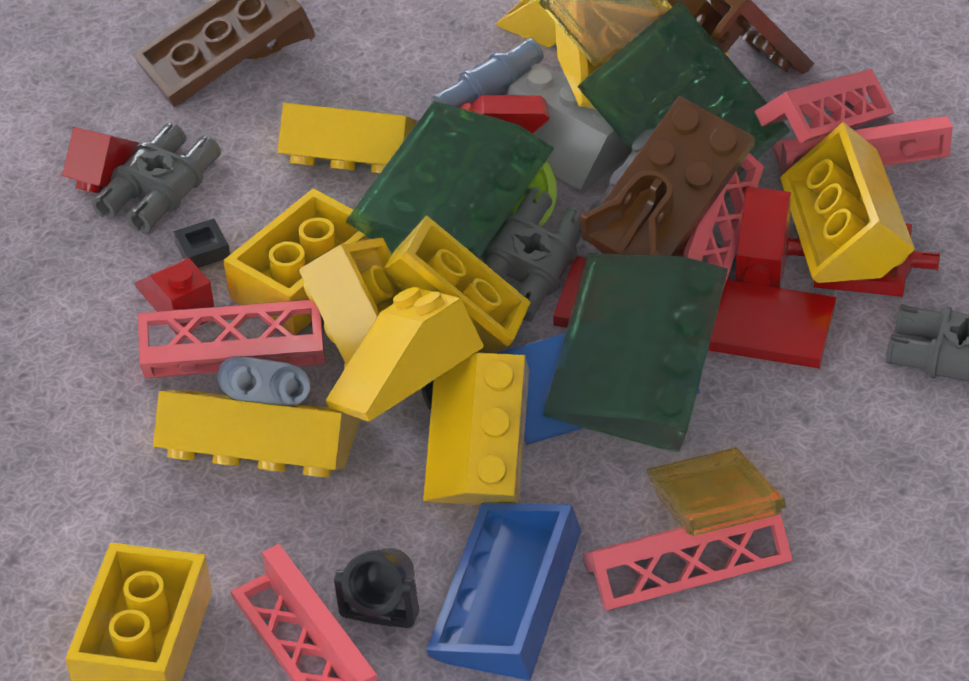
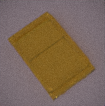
(603, 25)
(715, 491)

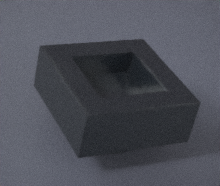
(202, 243)

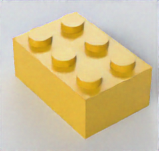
(270, 261)
(141, 616)

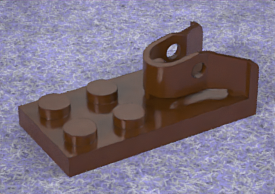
(734, 18)
(217, 40)
(668, 184)

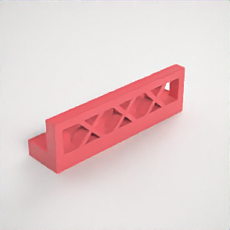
(831, 95)
(895, 142)
(702, 240)
(207, 357)
(673, 541)
(310, 614)

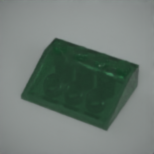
(673, 61)
(457, 171)
(637, 347)

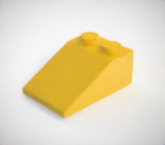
(404, 351)

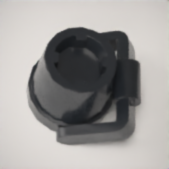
(375, 586)

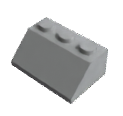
(580, 135)

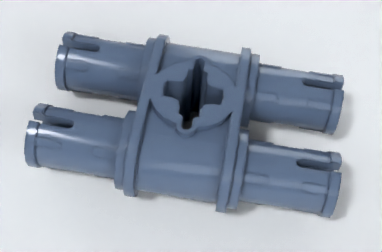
(493, 75)
(263, 381)

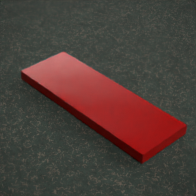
(749, 321)

